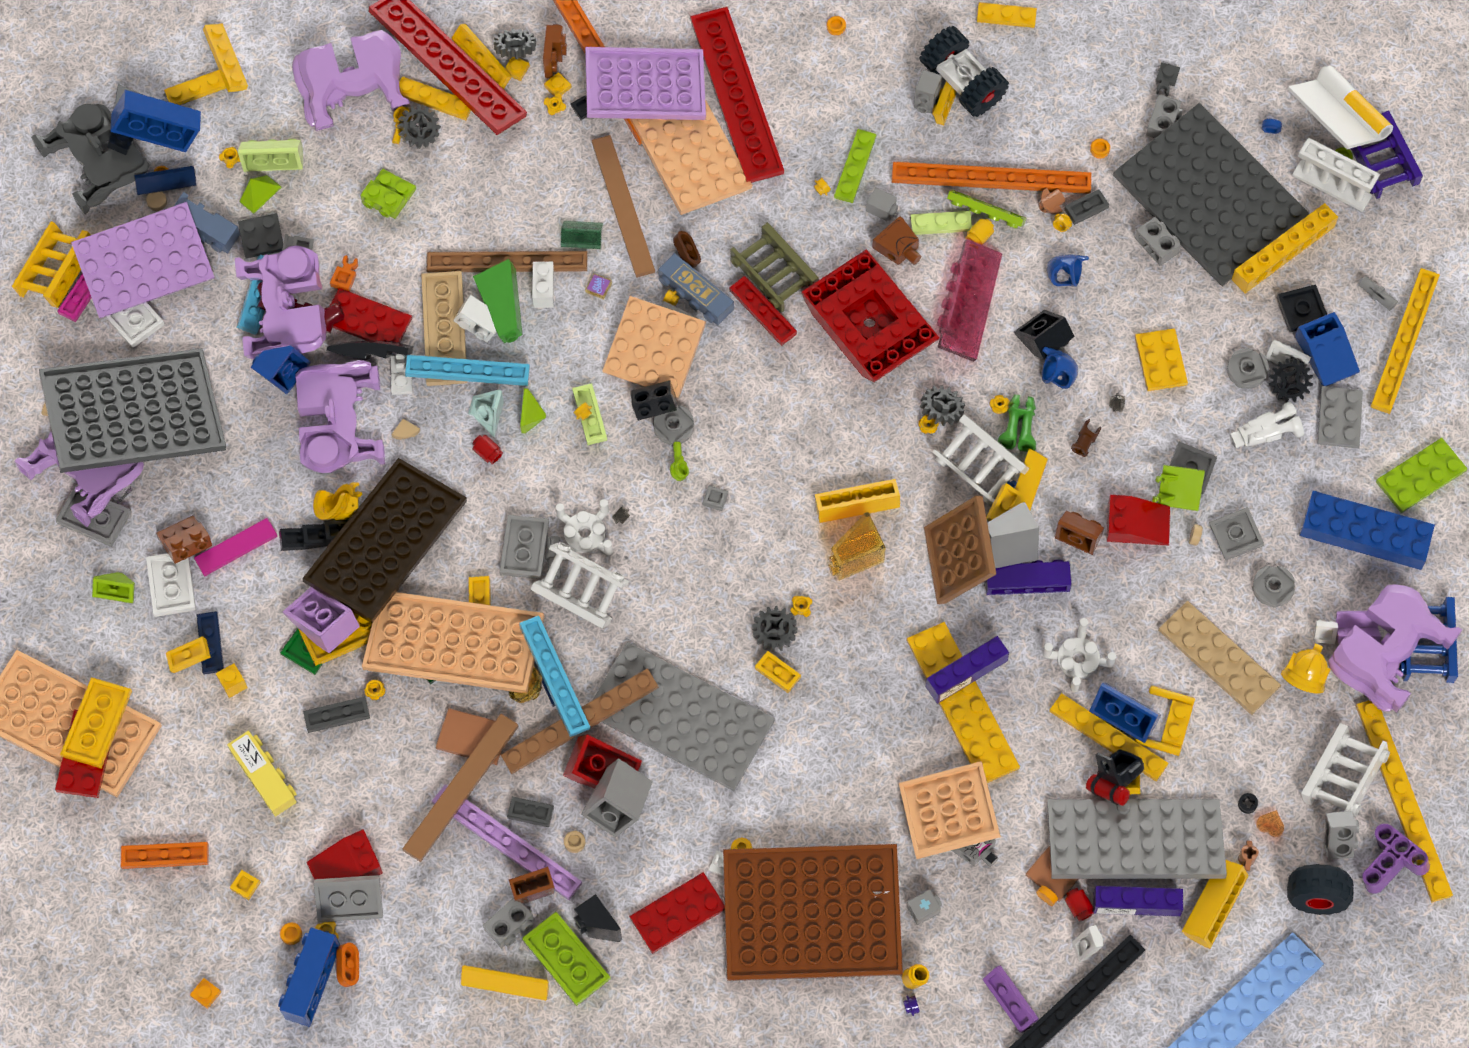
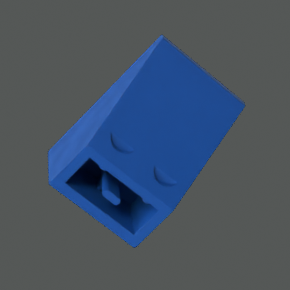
(1328, 348)

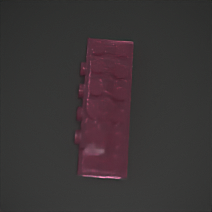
(968, 300)

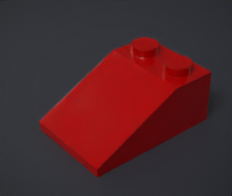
(1137, 521)
(591, 758)
(346, 858)

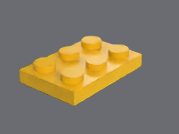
(1161, 359)

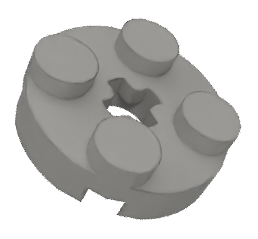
(1243, 378)
(681, 433)
(1274, 575)

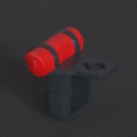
(1115, 775)

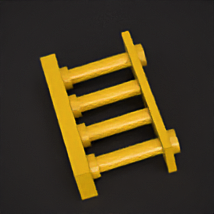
(62, 278)

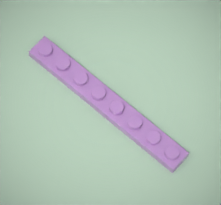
(513, 846)

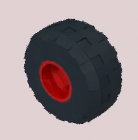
(1320, 889)

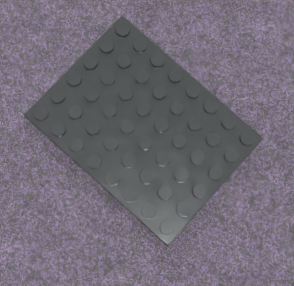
(1210, 193)
(131, 410)

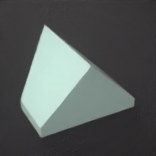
(487, 409)

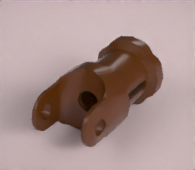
(1084, 440)

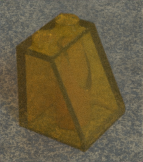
(857, 549)

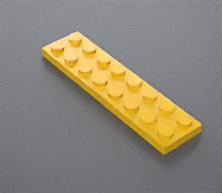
(966, 709)

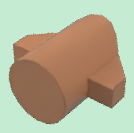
(1051, 201)
(1248, 855)

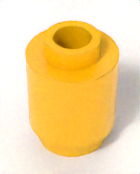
(980, 231)
(915, 976)

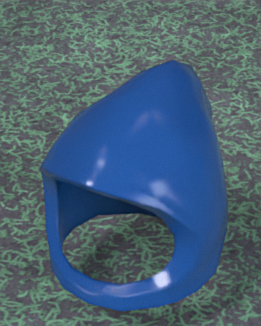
(1070, 264)
(1059, 364)

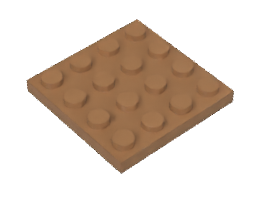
(960, 550)

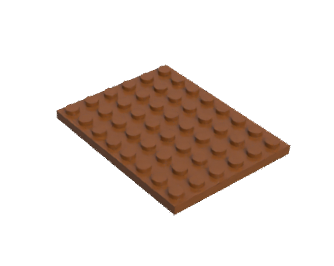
(812, 912)

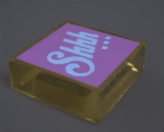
(598, 286)

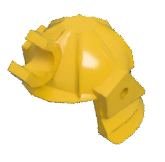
(338, 505)
(1307, 670)

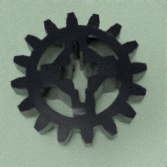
(1302, 388)

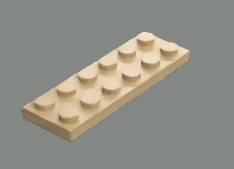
(441, 302)
(1219, 657)

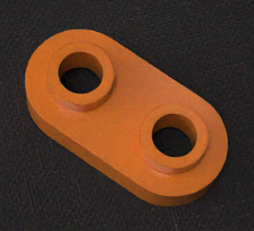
(347, 967)

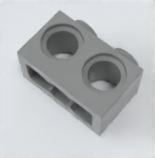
(927, 91)
(1163, 118)
(1154, 243)
(1340, 835)
(504, 919)

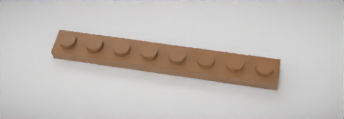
(595, 712)

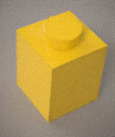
(231, 680)

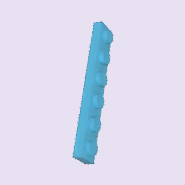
(467, 370)
(554, 676)

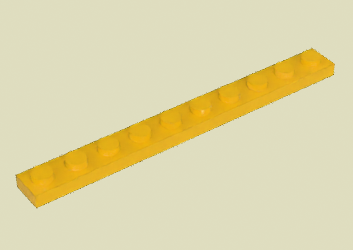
(1404, 800)

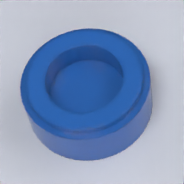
(1271, 126)

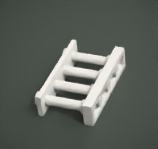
(1359, 177)
(984, 440)
(563, 596)
(1332, 756)

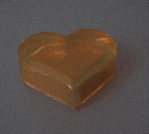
(1270, 823)

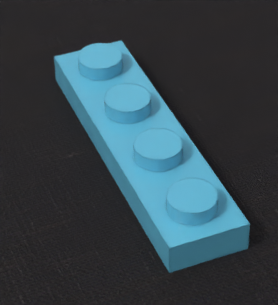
(250, 313)

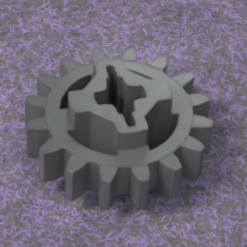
(515, 43)
(418, 135)
(942, 405)
(776, 619)

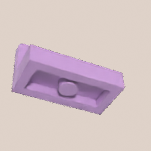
(1348, 619)

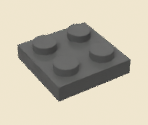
(261, 235)

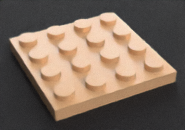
(654, 345)
(949, 810)

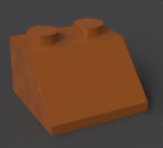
(1079, 532)

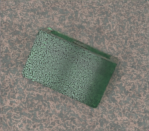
(581, 234)

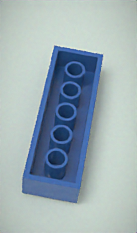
(1367, 530)

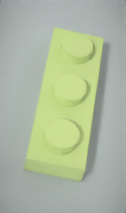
(941, 222)
(593, 425)

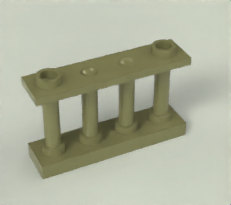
(781, 250)

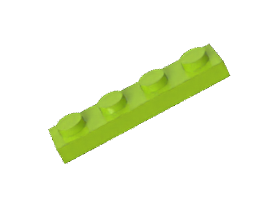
(855, 166)
(978, 206)

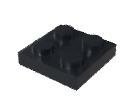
(1301, 306)

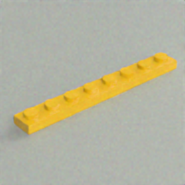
(1405, 341)

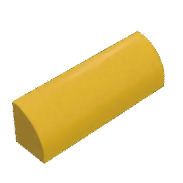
(857, 500)
(1215, 905)

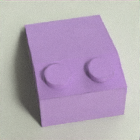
(322, 619)

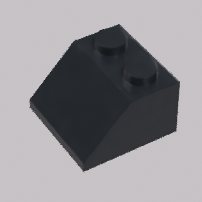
(1045, 331)
(596, 921)

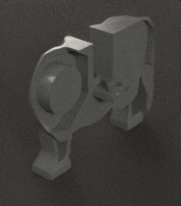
(84, 135)

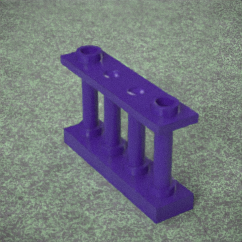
(1402, 157)

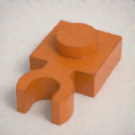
(345, 276)

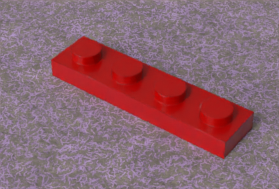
(763, 311)

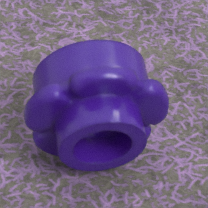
(911, 1005)

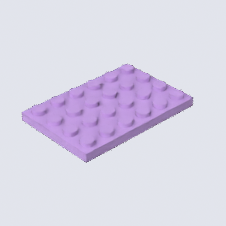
(645, 83)
(142, 260)

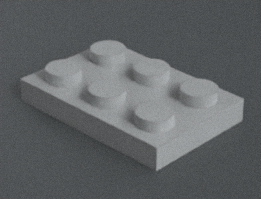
(1340, 417)
(103, 527)
(524, 547)
(348, 898)

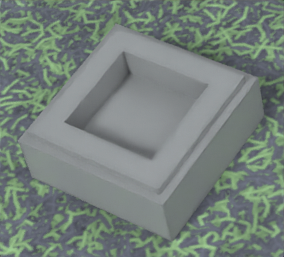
(715, 498)

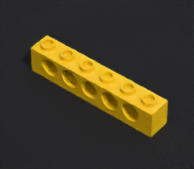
(1284, 248)

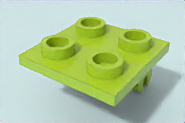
(1180, 487)

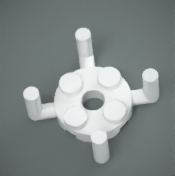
(588, 521)
(1078, 646)

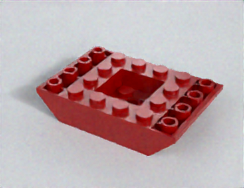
(864, 292)

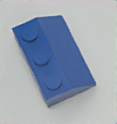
(280, 366)
(1124, 712)

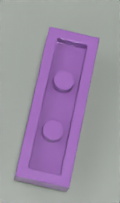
(1010, 999)

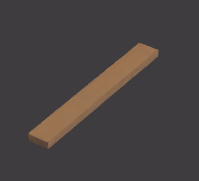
(623, 206)
(521, 260)
(460, 788)

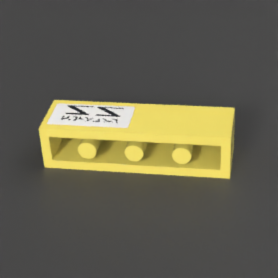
(261, 773)

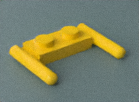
(1176, 722)

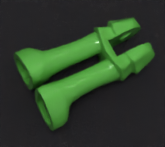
(1009, 437)

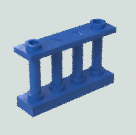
(1450, 667)

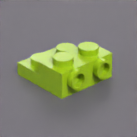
(387, 194)

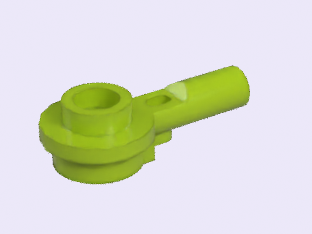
(679, 468)

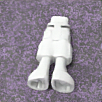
(1266, 430)

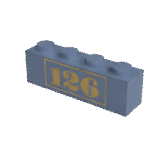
(695, 289)

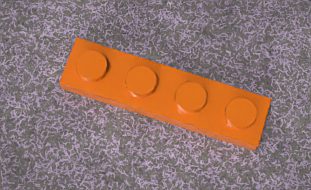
(164, 855)

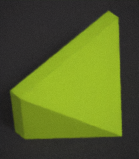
(258, 192)
(531, 412)
(113, 587)

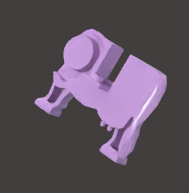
(324, 86)
(285, 274)
(333, 392)
(98, 483)
(1373, 666)

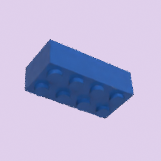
(155, 121)
(309, 977)

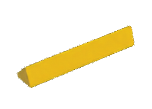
(1029, 483)
(504, 982)

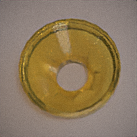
(533, 691)

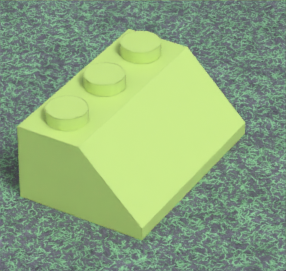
(271, 155)

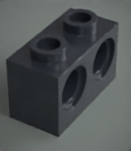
(653, 400)

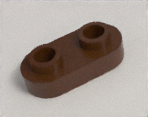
(686, 248)

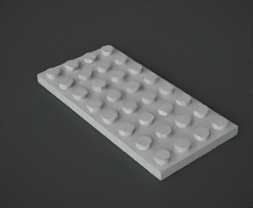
(688, 719)
(1136, 839)

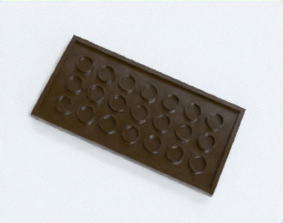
(384, 540)

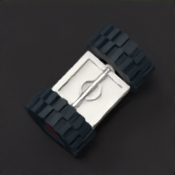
(976, 85)

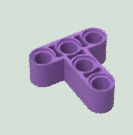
(1391, 855)

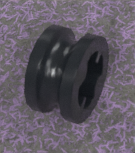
(1243, 807)

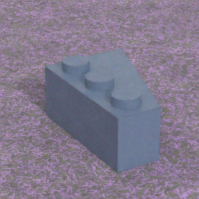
(212, 228)

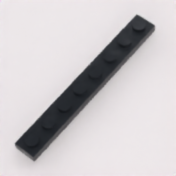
(1081, 995)

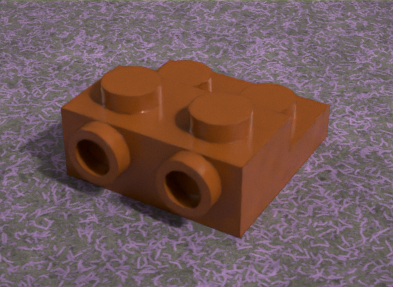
(554, 49)
(184, 539)

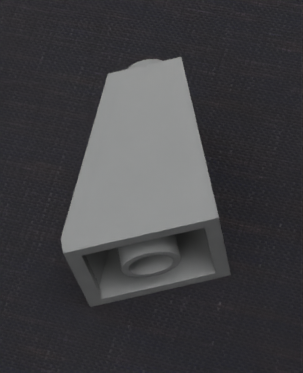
(1014, 537)
(617, 798)

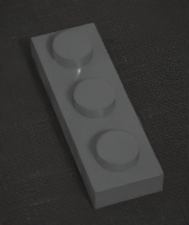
(336, 714)

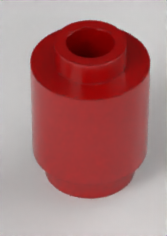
(487, 449)
(1079, 904)

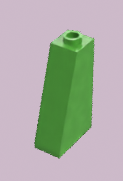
(500, 293)

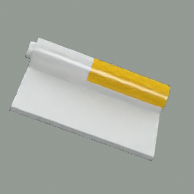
(1341, 109)

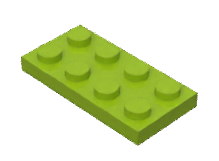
(1421, 475)
(566, 958)

